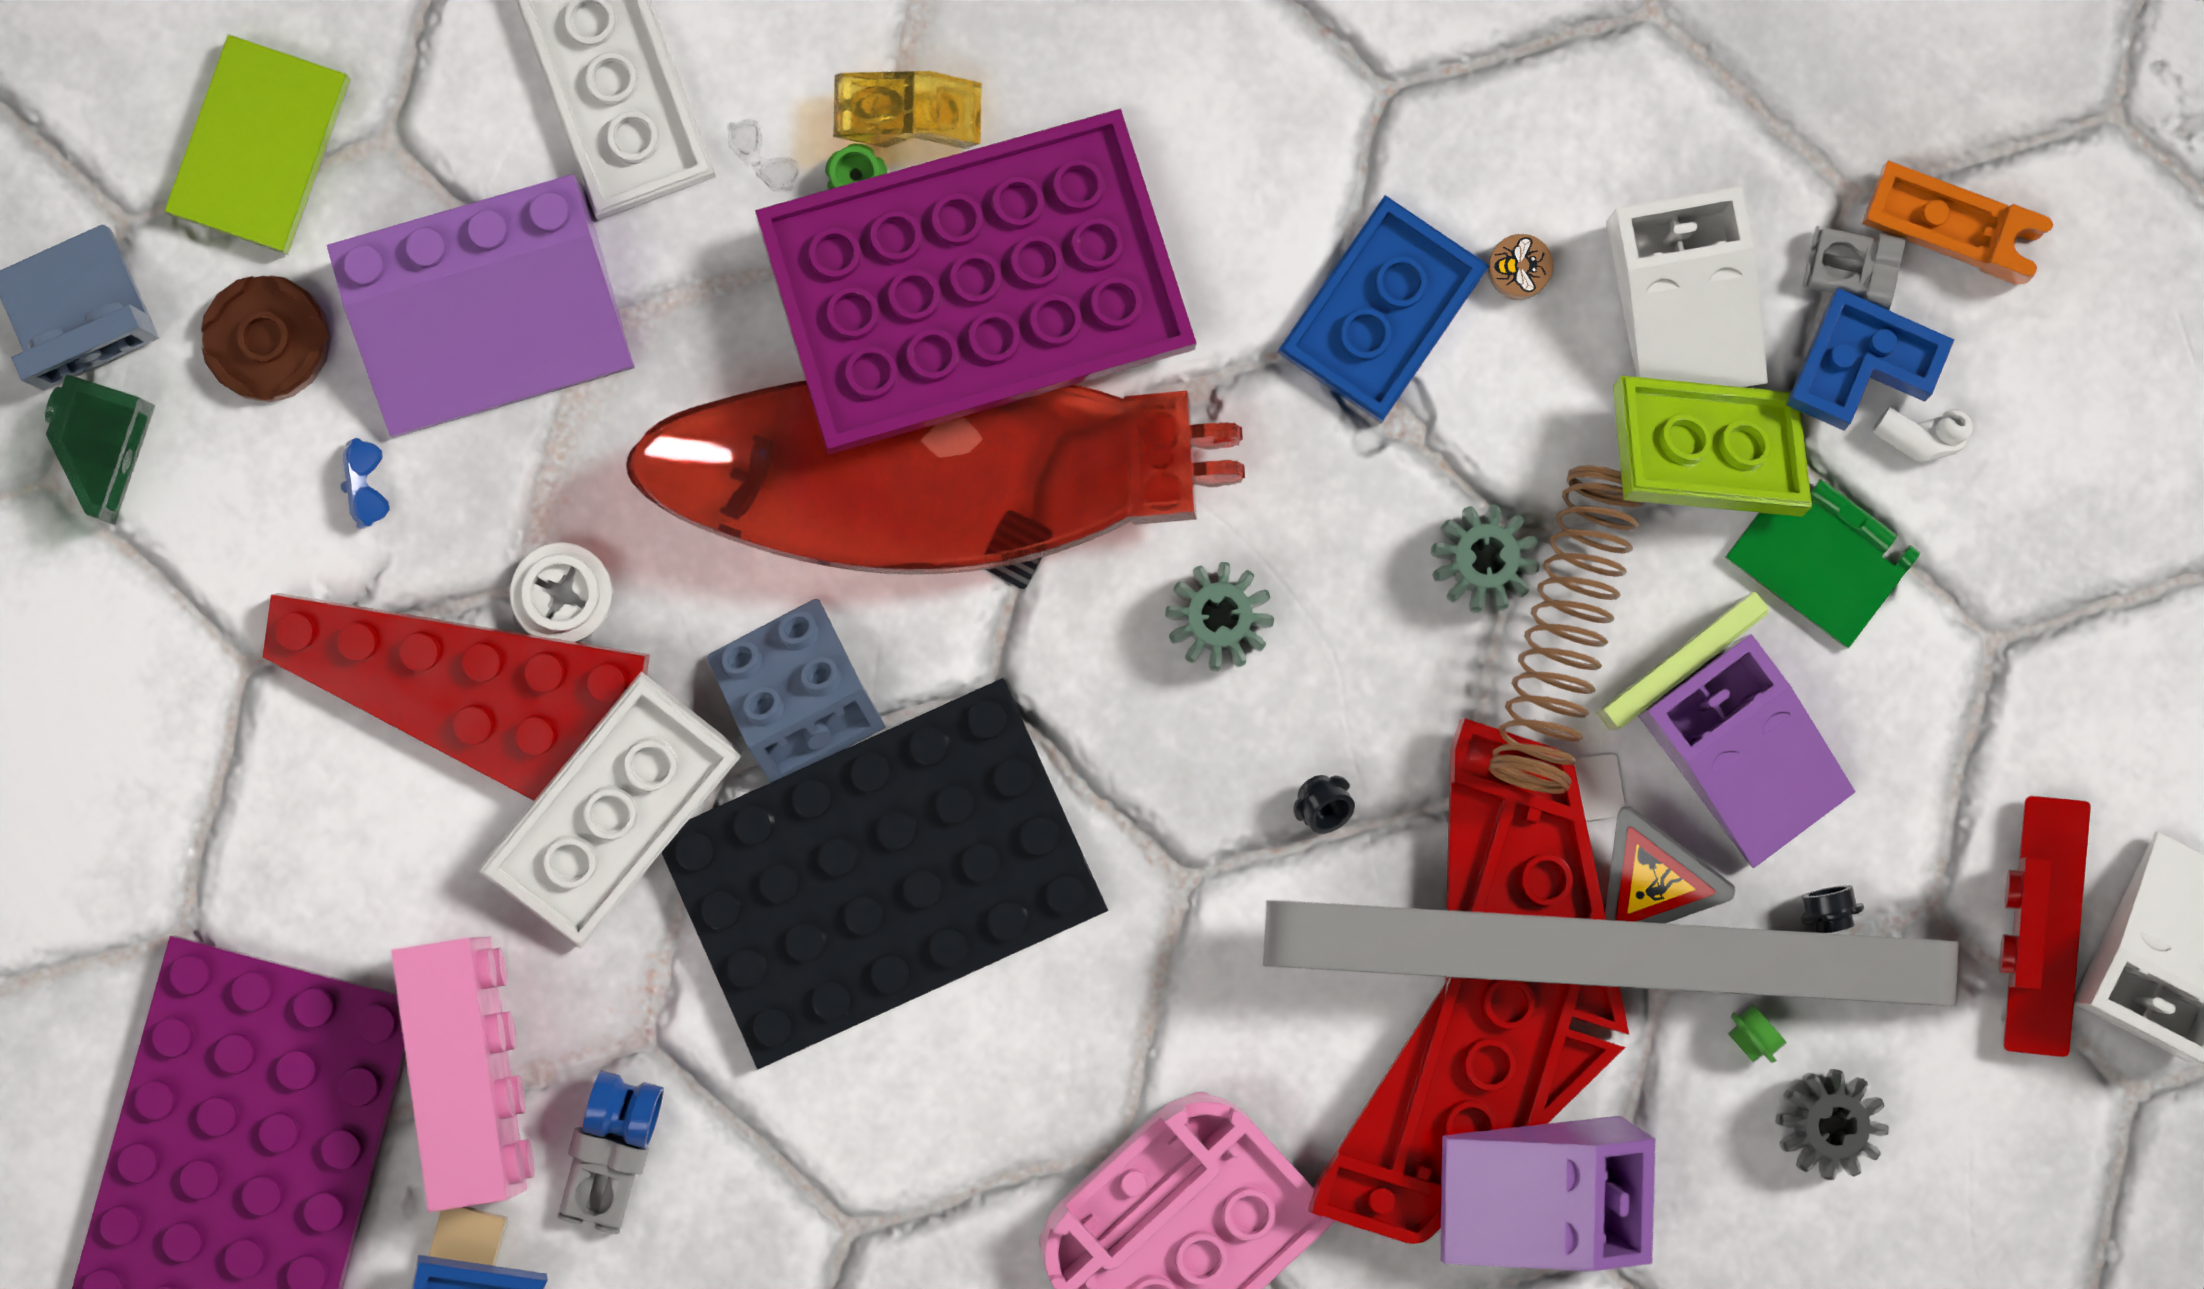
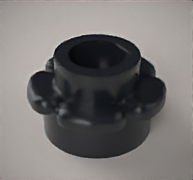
(1324, 803)
(1831, 908)

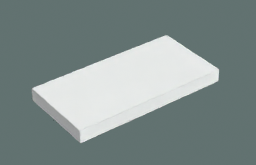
(617, 99)
(610, 810)

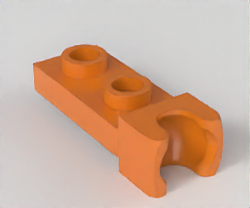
(1955, 222)

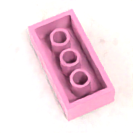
(462, 1072)

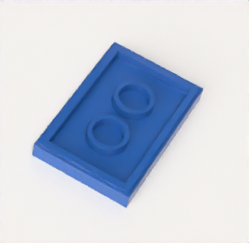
(1383, 309)

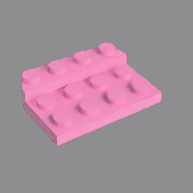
(1183, 1207)

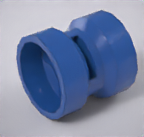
(609, 1104)

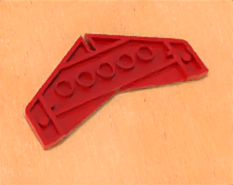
(1485, 1047)

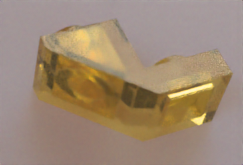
(907, 105)

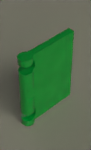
(1824, 562)

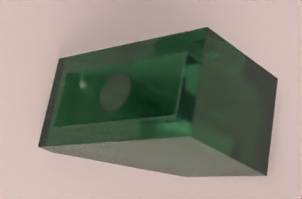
(97, 441)

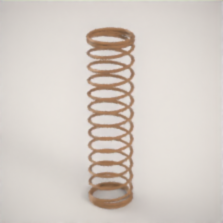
(1506, 766)

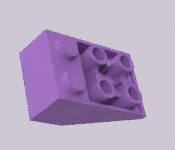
(1748, 749)
(1549, 1196)

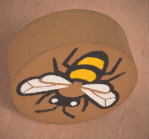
(1520, 266)

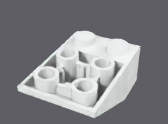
(1690, 288)
(2153, 954)

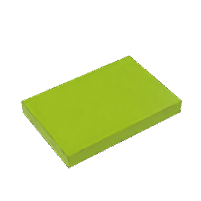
(257, 144)
(1710, 446)

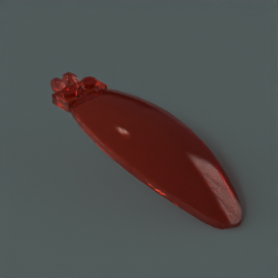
(937, 497)

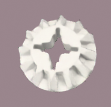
(554, 564)

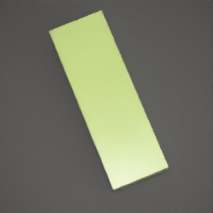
(1683, 662)

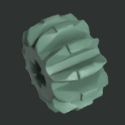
(1506, 559)
(1214, 595)

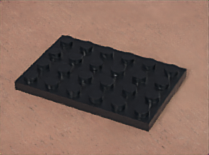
(881, 873)

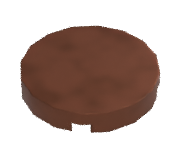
(265, 338)

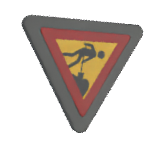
(1656, 876)

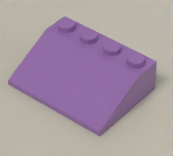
(481, 305)

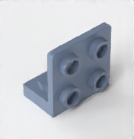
(73, 308)
(794, 691)

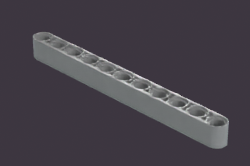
(1609, 953)

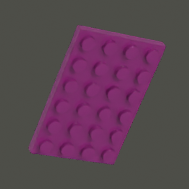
(974, 280)
(245, 1128)

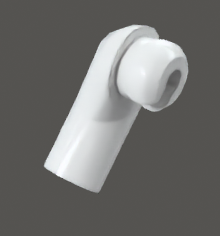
(1927, 439)

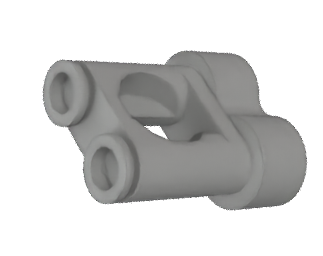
(1879, 268)
(607, 1157)

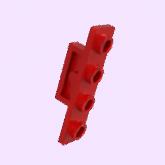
(2046, 926)

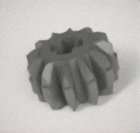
(1843, 1144)

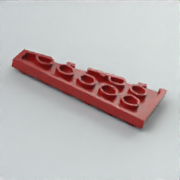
(471, 691)

